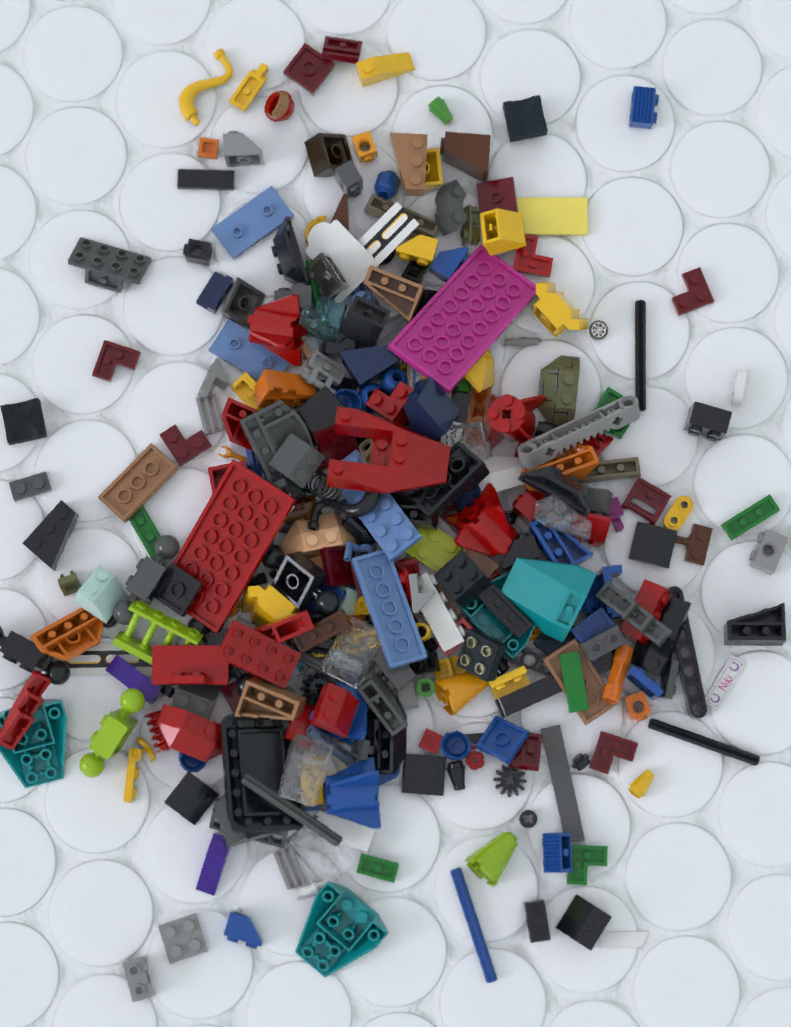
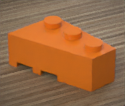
(282, 386)

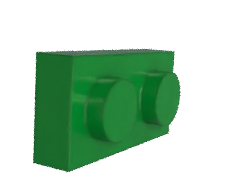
(377, 867)

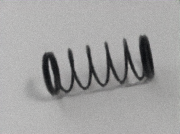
(318, 494)

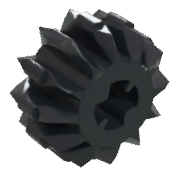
(309, 687)
(503, 781)

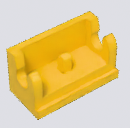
(245, 390)

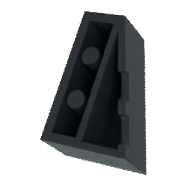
(757, 629)

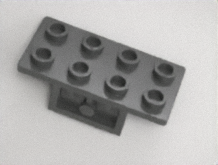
(108, 265)

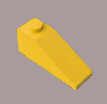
(383, 67)

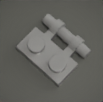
(324, 367)

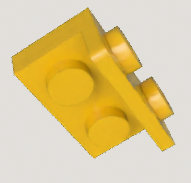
(509, 682)

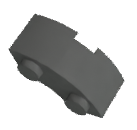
(449, 207)

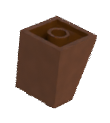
(467, 153)

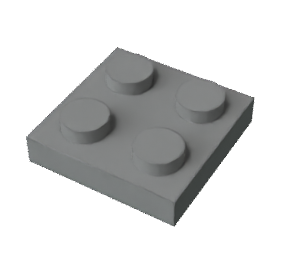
(182, 938)

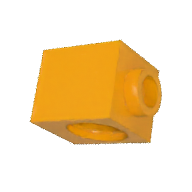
(362, 140)

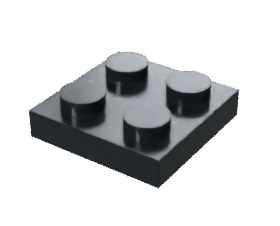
(177, 589)

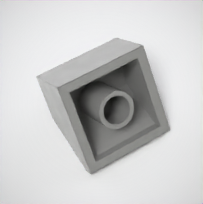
(241, 150)

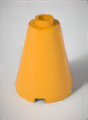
(458, 691)

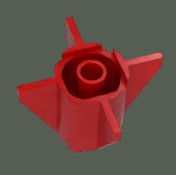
(278, 328)
(512, 418)
(484, 525)

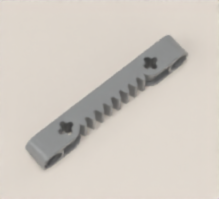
(534, 451)

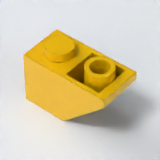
(418, 249)

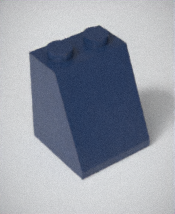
(368, 363)
(430, 409)

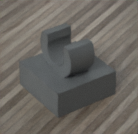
(361, 749)

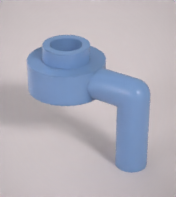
(359, 549)

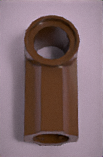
(302, 509)

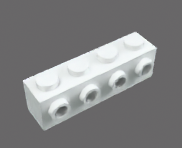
(440, 617)

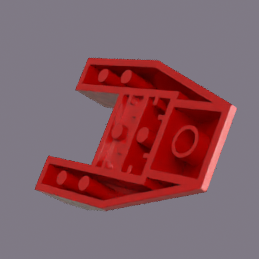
(398, 457)

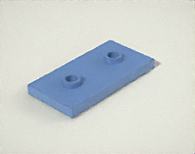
(252, 222)
(234, 348)

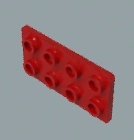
(258, 654)
(188, 665)

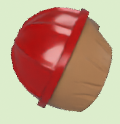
(279, 106)

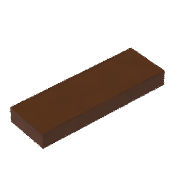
(323, 631)

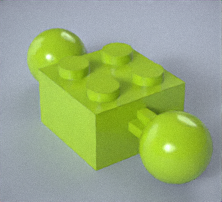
(113, 733)

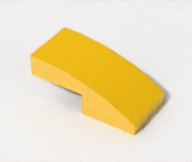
(449, 668)

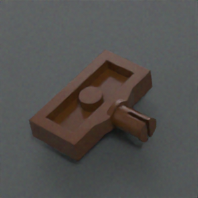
(696, 544)

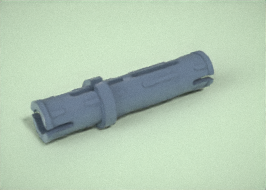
(338, 751)

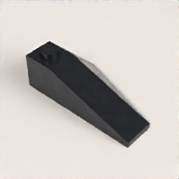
(463, 475)
(656, 658)

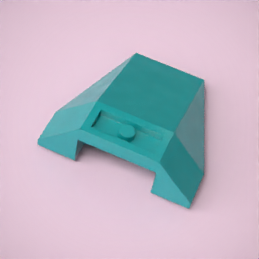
(548, 593)
(486, 621)
(41, 751)
(339, 930)

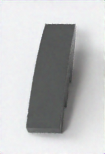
(633, 613)

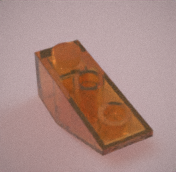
(479, 406)

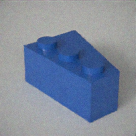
(558, 545)

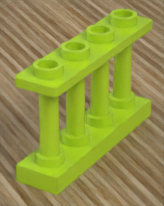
(142, 649)

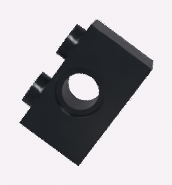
(536, 920)

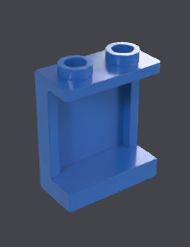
(605, 575)

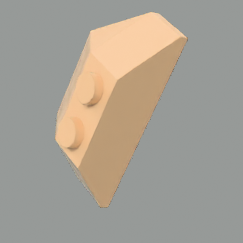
(310, 542)

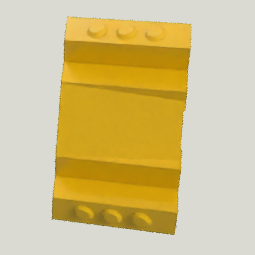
(556, 311)
(266, 605)

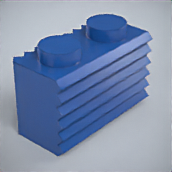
(642, 107)
(557, 852)

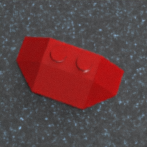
(231, 415)
(190, 733)

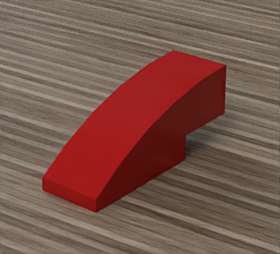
(287, 627)

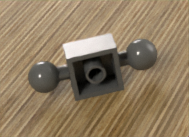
(147, 577)

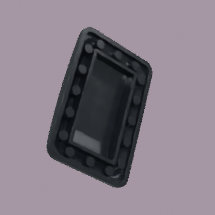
(261, 750)

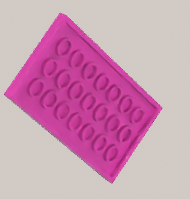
(463, 319)

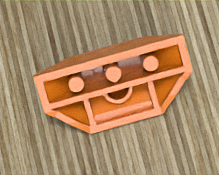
(576, 462)
(69, 635)

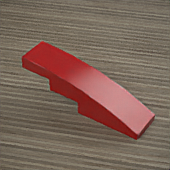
(22, 711)

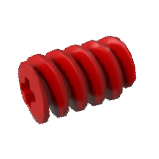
(155, 729)

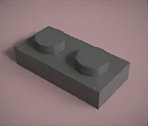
(30, 486)
(668, 681)

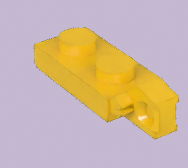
(249, 88)
(132, 773)

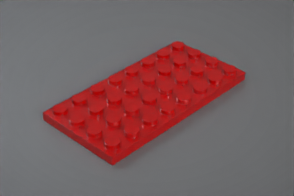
(232, 541)

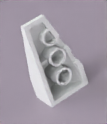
(503, 473)

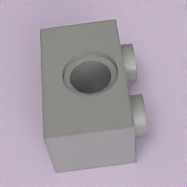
(776, 543)
(138, 979)

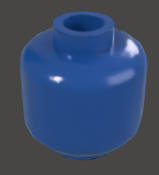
(387, 184)
(391, 380)

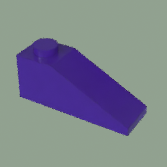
(133, 678)
(213, 865)

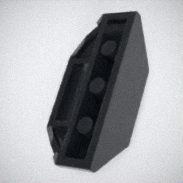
(289, 254)
(552, 481)
(388, 749)

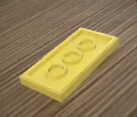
(554, 216)

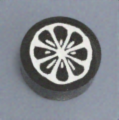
(598, 330)

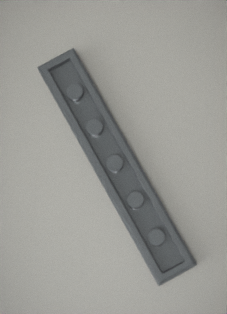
(562, 782)

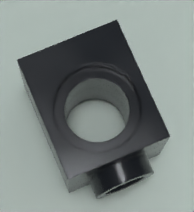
(204, 257)
(427, 665)

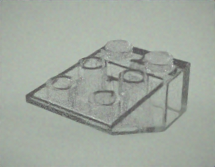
(352, 653)
(305, 770)

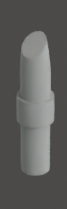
(522, 341)

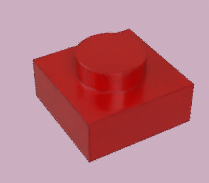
(430, 741)

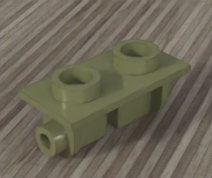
(469, 232)

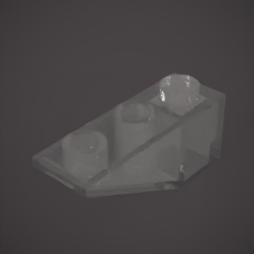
(559, 516)

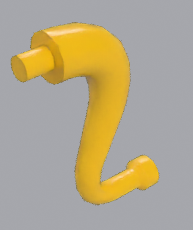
(187, 96)

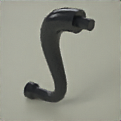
(358, 509)

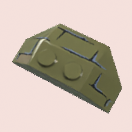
(560, 387)

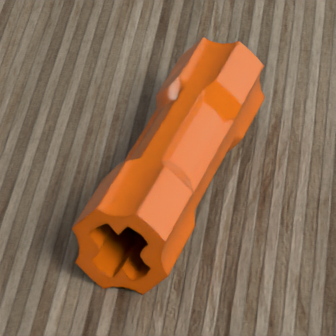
(617, 674)

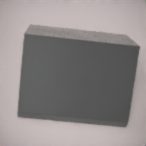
(242, 302)

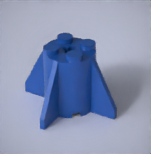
(359, 724)
(355, 793)

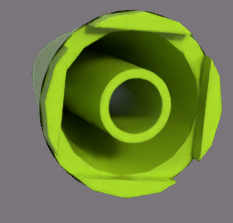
(493, 858)

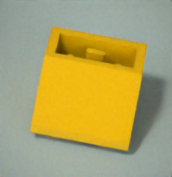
(502, 230)

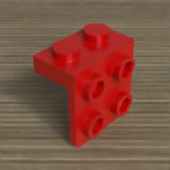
(404, 568)

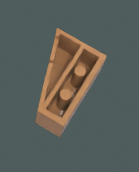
(269, 701)

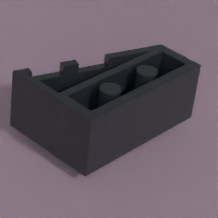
(415, 515)
(52, 534)

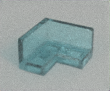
(325, 320)

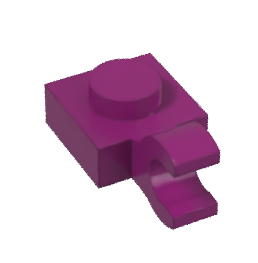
(616, 512)

